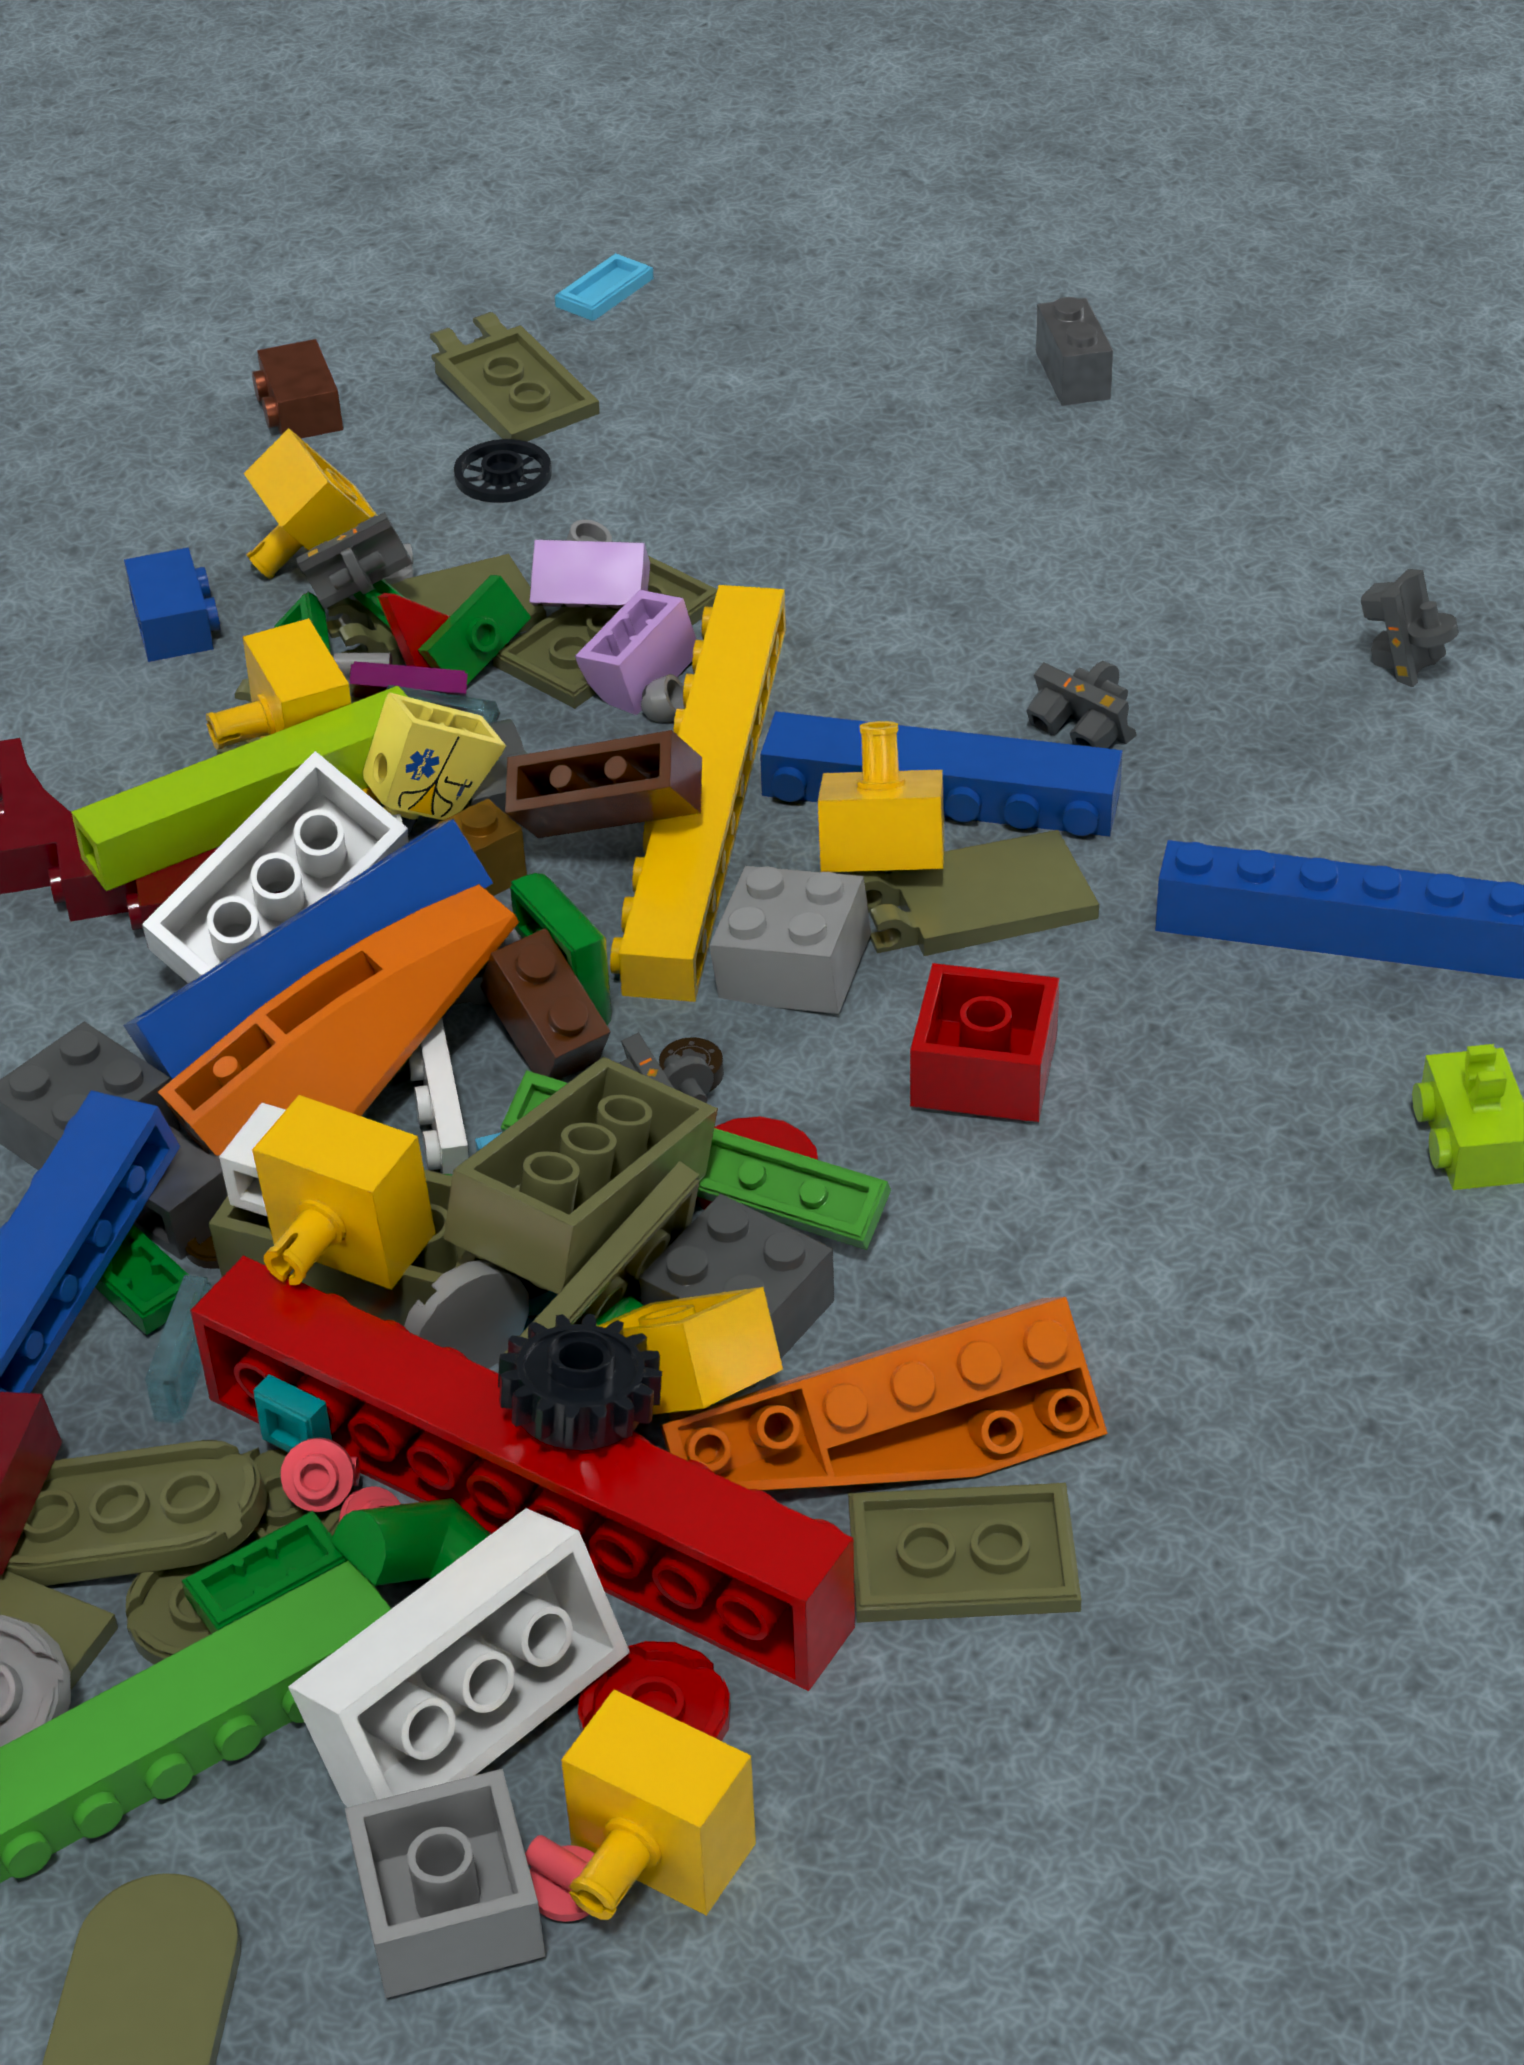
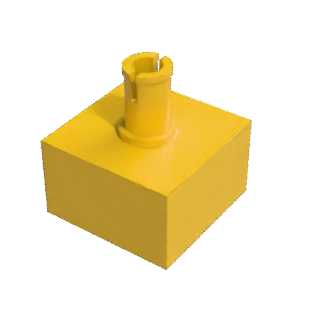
(305, 498)
(289, 683)
(881, 814)
(342, 1194)
(706, 1346)
(655, 1808)

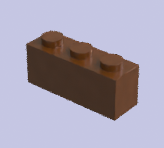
(604, 784)

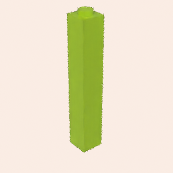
(211, 799)

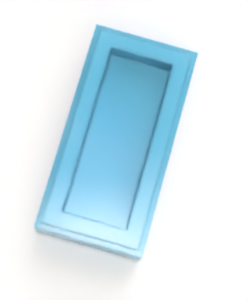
(604, 287)

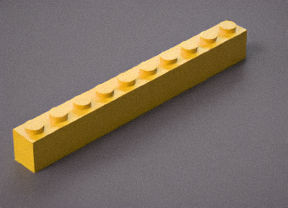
(688, 856)

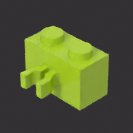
(1473, 1117)

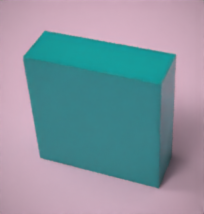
(289, 1414)

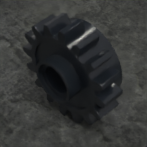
(579, 1383)

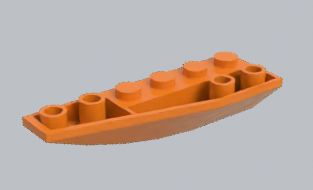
(344, 1023)
(909, 1411)

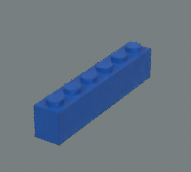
(983, 775)
(1342, 908)
(216, 1002)
(74, 1225)

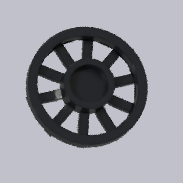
(501, 469)

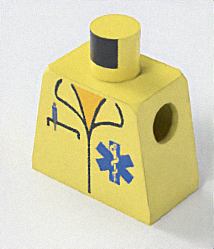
(428, 758)

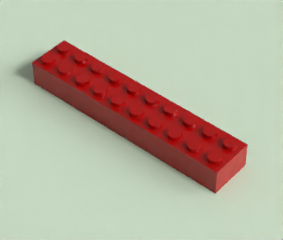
(433, 1428)

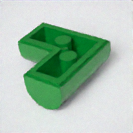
(542, 905)
(407, 1539)

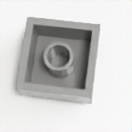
(791, 939)
(445, 1883)

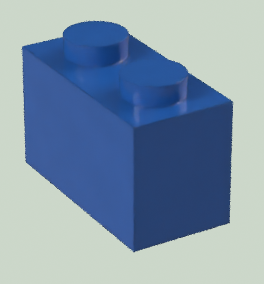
(172, 604)

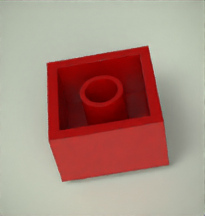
(984, 1042)

